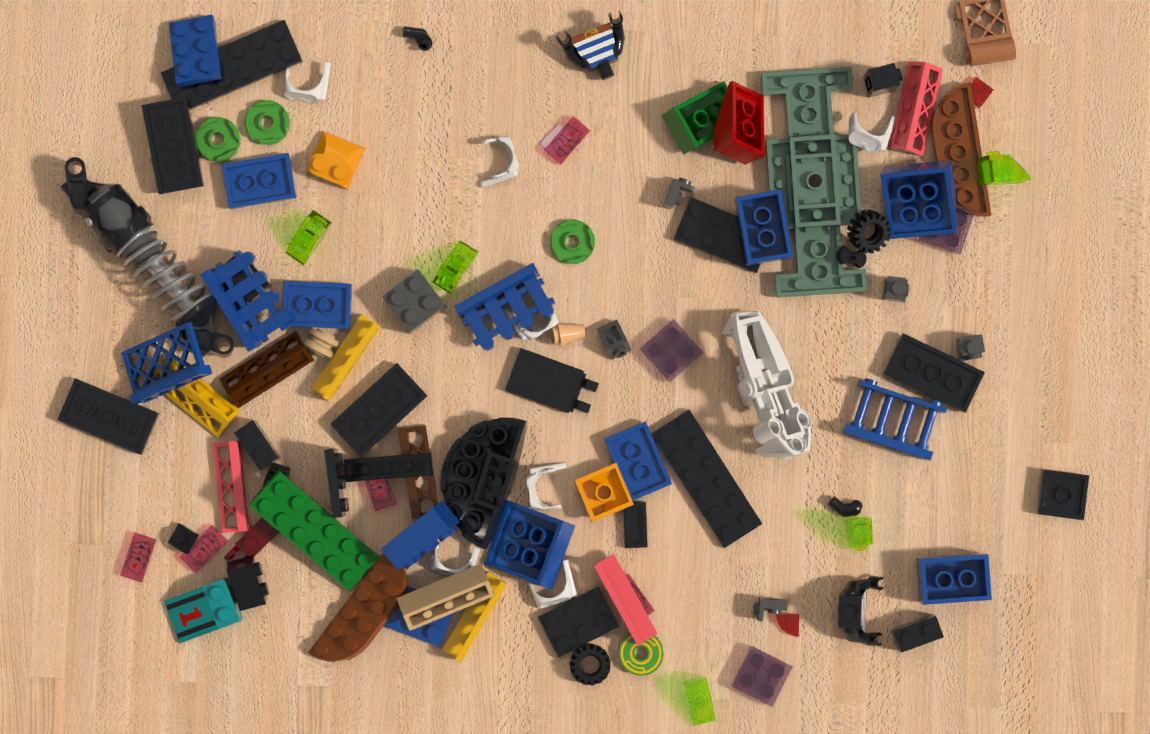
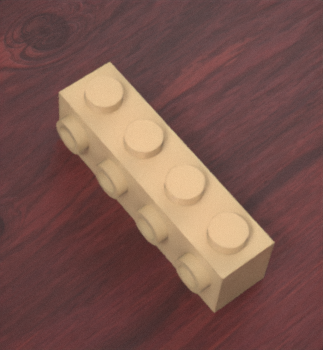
(445, 597)

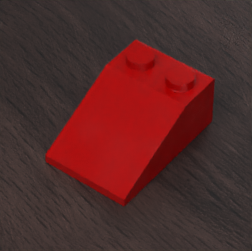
(740, 125)

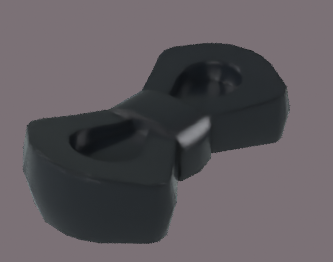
(856, 258)

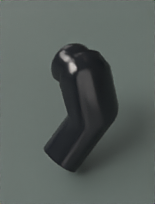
(420, 35)
(845, 510)

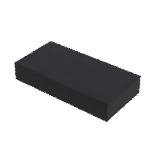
(635, 525)

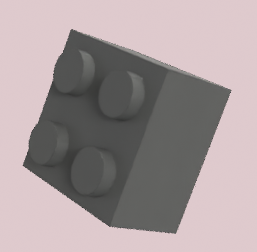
(414, 301)

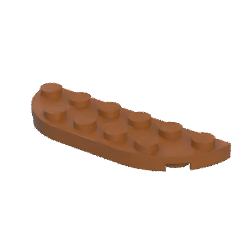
(957, 139)
(362, 613)

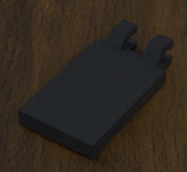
(549, 382)

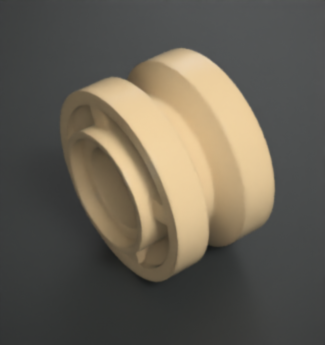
(321, 342)

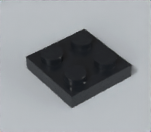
(1063, 494)

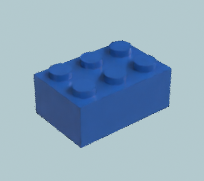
(763, 227)
(421, 536)
(954, 578)

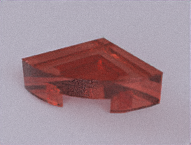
(980, 91)
(789, 623)

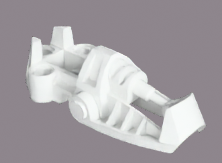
(766, 386)

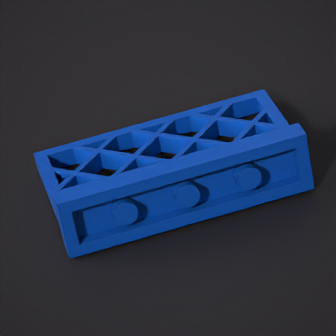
(174, 380)

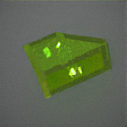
(1000, 170)
(308, 237)
(455, 267)
(859, 533)
(699, 700)

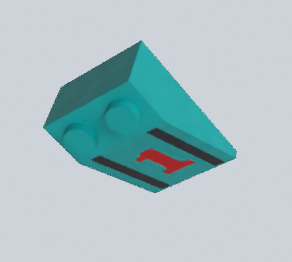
(203, 610)

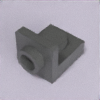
(674, 196)
(614, 339)
(773, 605)

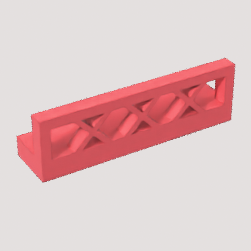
(913, 106)
(238, 486)
(625, 599)

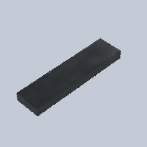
(388, 467)

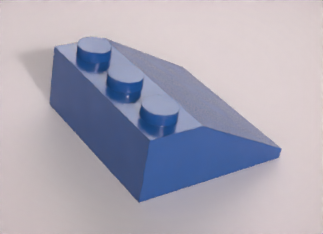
(920, 199)
(529, 544)

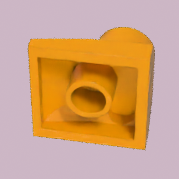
(335, 160)
(603, 492)

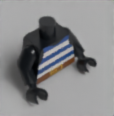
(596, 47)
(853, 610)

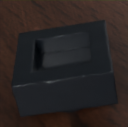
(183, 538)

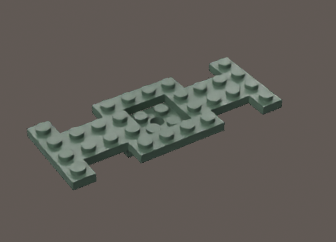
(814, 151)

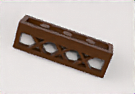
(268, 372)
(411, 482)

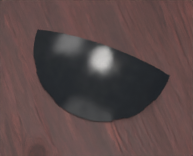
(481, 475)

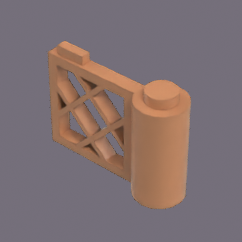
(986, 48)

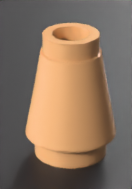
(567, 333)

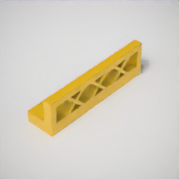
(346, 357)
(210, 401)
(472, 621)

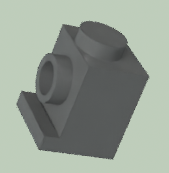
(895, 289)
(970, 347)

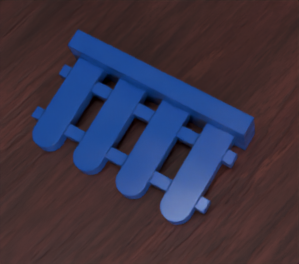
(488, 298)
(238, 316)

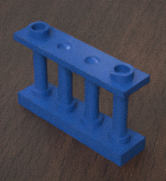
(899, 441)

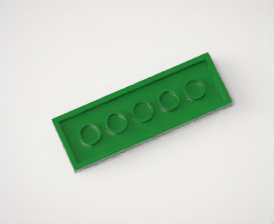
(313, 530)

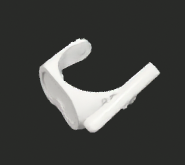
(310, 96)
(867, 141)
(513, 165)
(532, 333)
(534, 474)
(438, 568)
(568, 592)

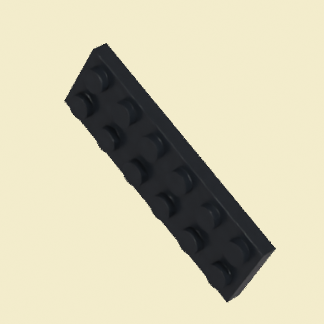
(242, 64)
(706, 478)

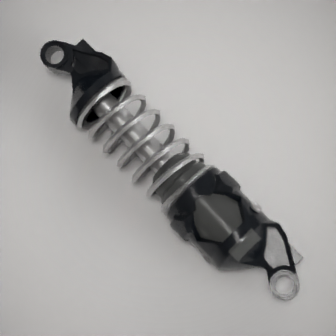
(130, 234)

